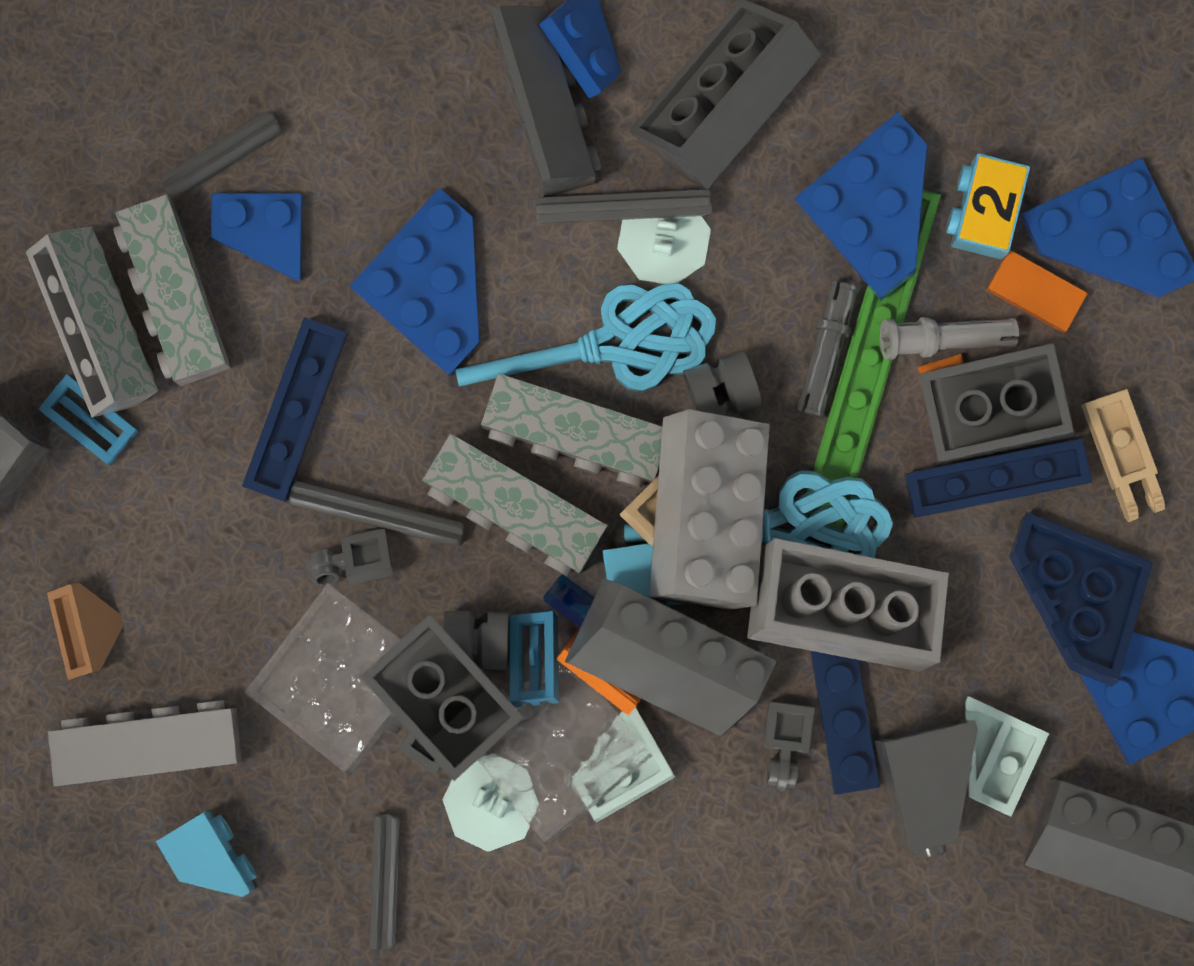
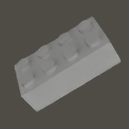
(709, 510)
(849, 605)

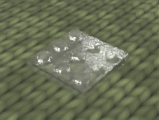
(317, 682)
(563, 756)

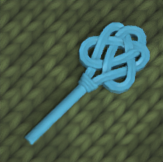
(589, 349)
(853, 509)

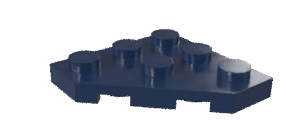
(1082, 593)

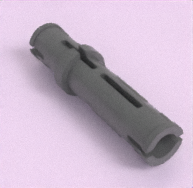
(830, 339)

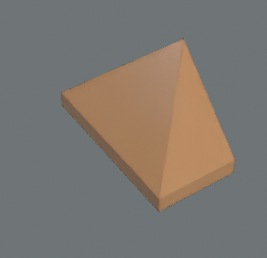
(83, 628)

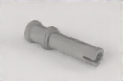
(928, 336)

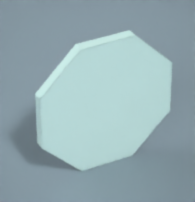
(664, 247)
(482, 811)

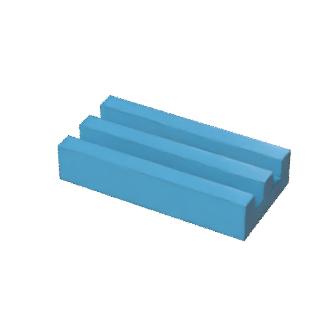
(118, 443)
(535, 695)

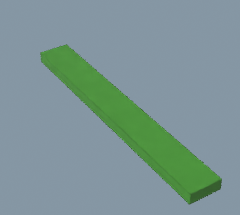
(865, 374)

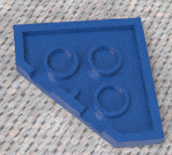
(874, 205)
(1114, 231)
(429, 282)
(1151, 699)

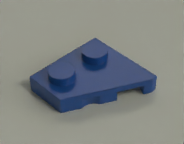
(583, 43)
(261, 227)

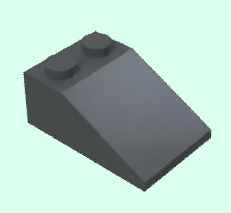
(997, 404)
(441, 697)

